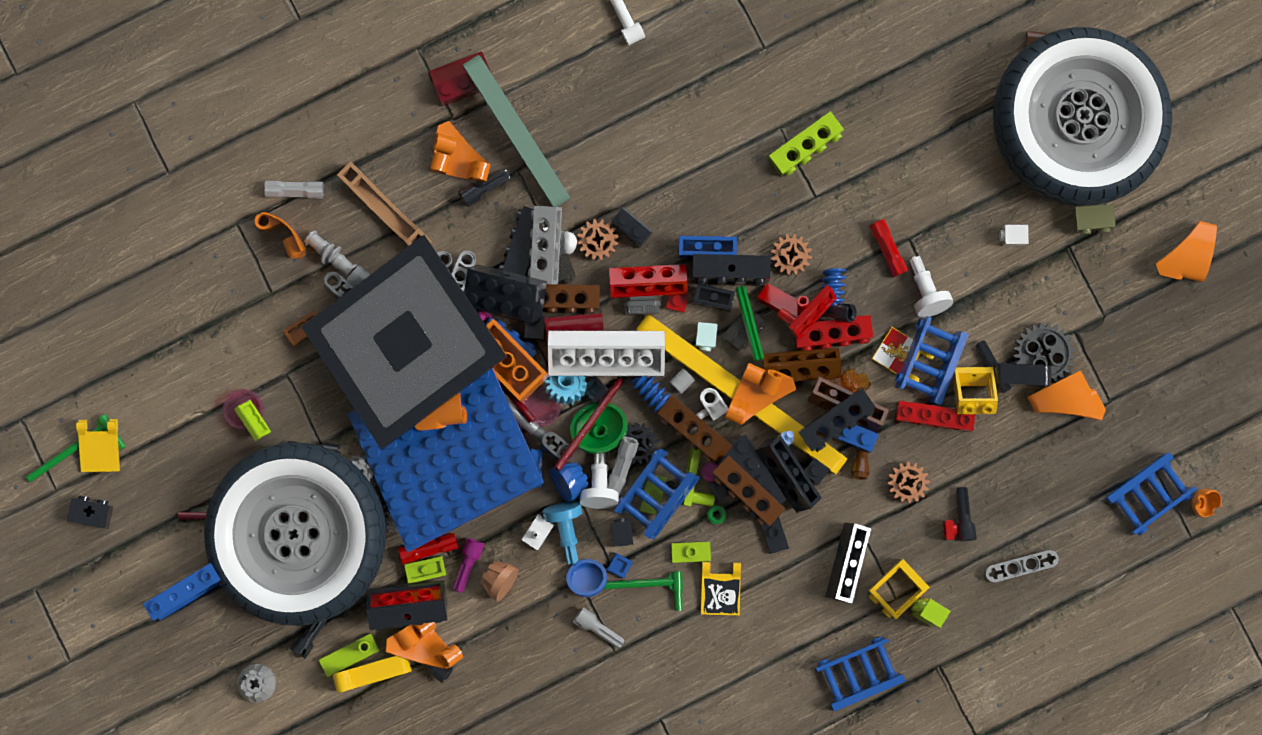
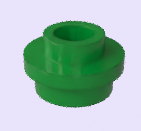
(721, 510)

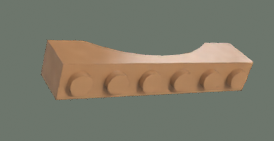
(380, 204)

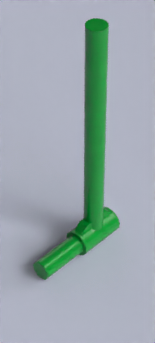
(102, 426)
(674, 582)

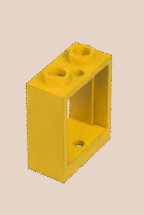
(983, 377)
(913, 577)

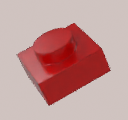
(677, 302)
(950, 530)

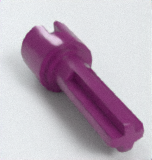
(472, 551)

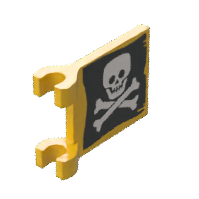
(720, 591)

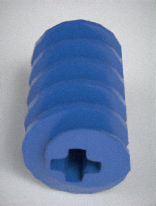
(833, 280)
(651, 392)

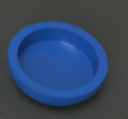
(586, 578)

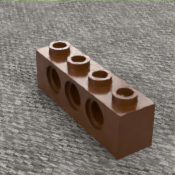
(591, 293)
(805, 364)
(827, 395)
(718, 446)
(773, 508)

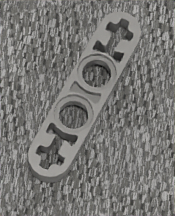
(1021, 565)

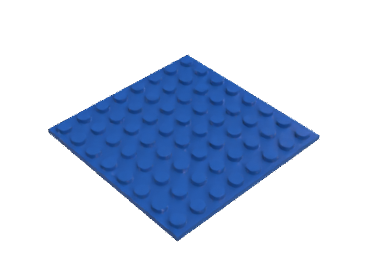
(452, 472)

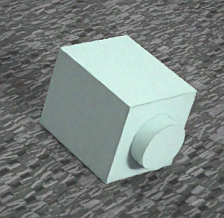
(706, 336)

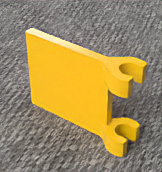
(98, 448)

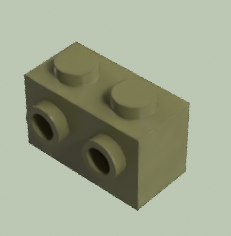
(1093, 218)

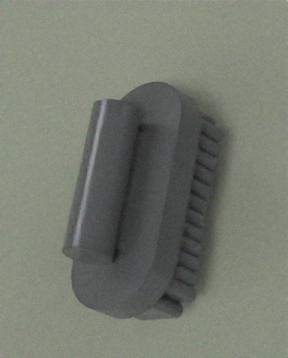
(642, 305)

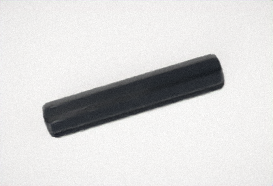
(990, 361)

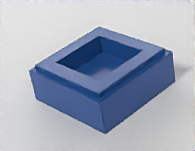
(619, 565)

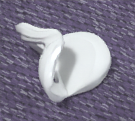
(568, 242)

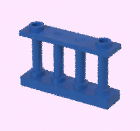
(950, 358)
(1148, 475)
(675, 496)
(182, 593)
(875, 685)

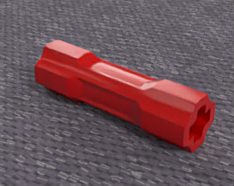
(883, 236)
(438, 545)

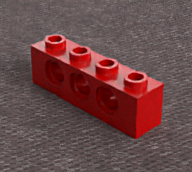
(648, 281)
(862, 324)
(933, 416)

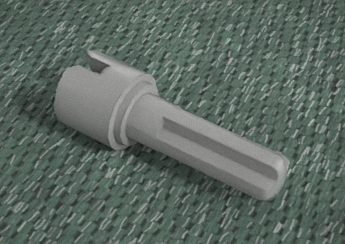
(587, 621)

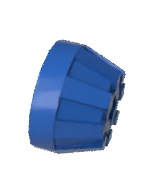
(569, 481)

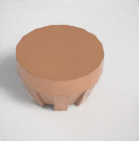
(499, 579)

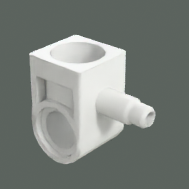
(713, 409)
(537, 532)

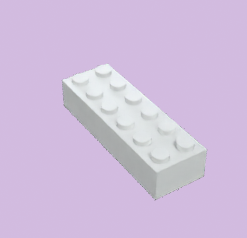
(606, 353)

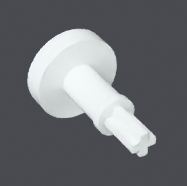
(932, 301)
(599, 495)

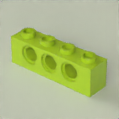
(827, 123)
(930, 612)

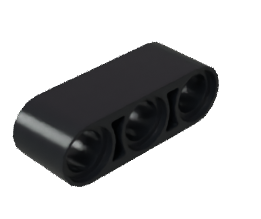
(1023, 374)

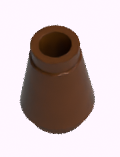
(860, 467)

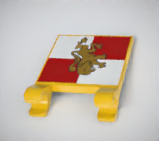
(894, 352)

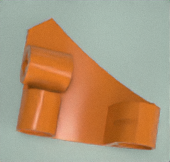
(456, 157)
(756, 391)

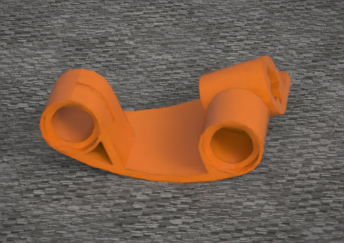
(293, 244)
(1192, 256)
(1069, 397)
(448, 414)
(423, 646)

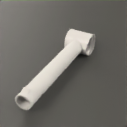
(631, 31)

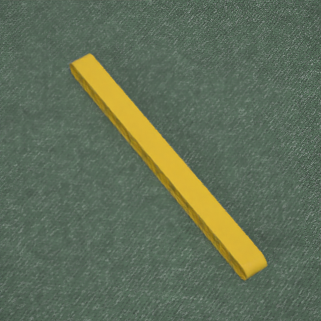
(728, 384)

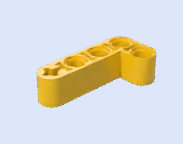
(371, 673)

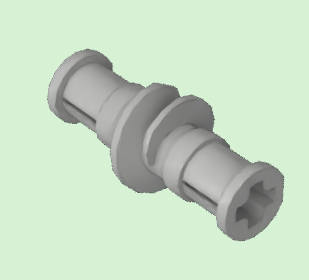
(329, 254)

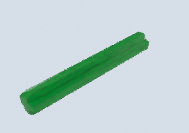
(749, 323)

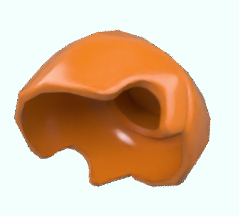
(1205, 502)

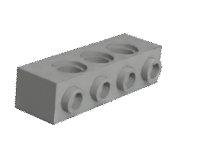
(552, 236)

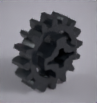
(646, 432)

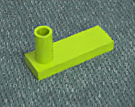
(696, 497)
(349, 655)

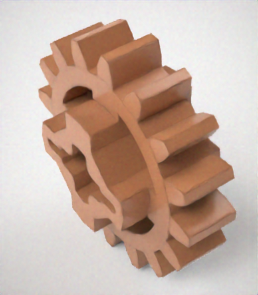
(606, 239)
(800, 256)
(912, 491)

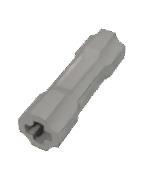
(280, 189)
(625, 455)

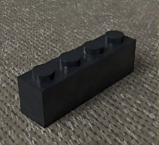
(518, 252)
(848, 562)

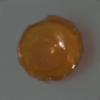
(854, 381)

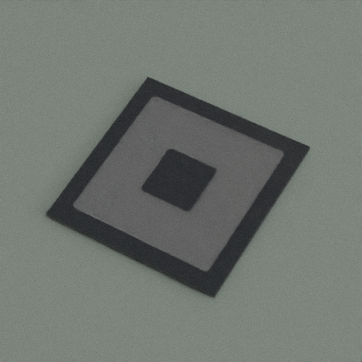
(403, 342)

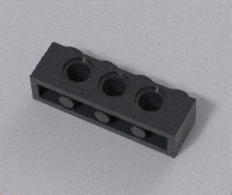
(858, 398)
(788, 473)

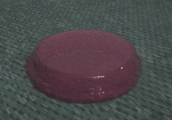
(237, 398)
(542, 408)

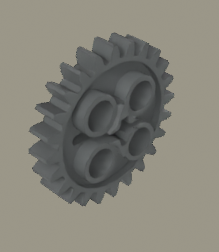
(1060, 347)

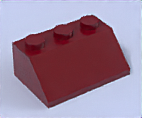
(453, 81)
(586, 322)

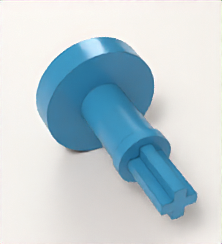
(563, 515)

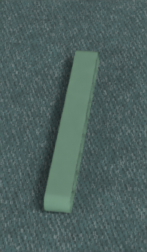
(516, 131)

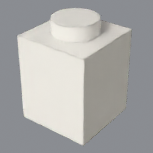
(1014, 235)

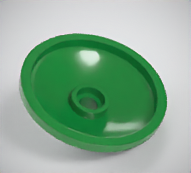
(610, 422)

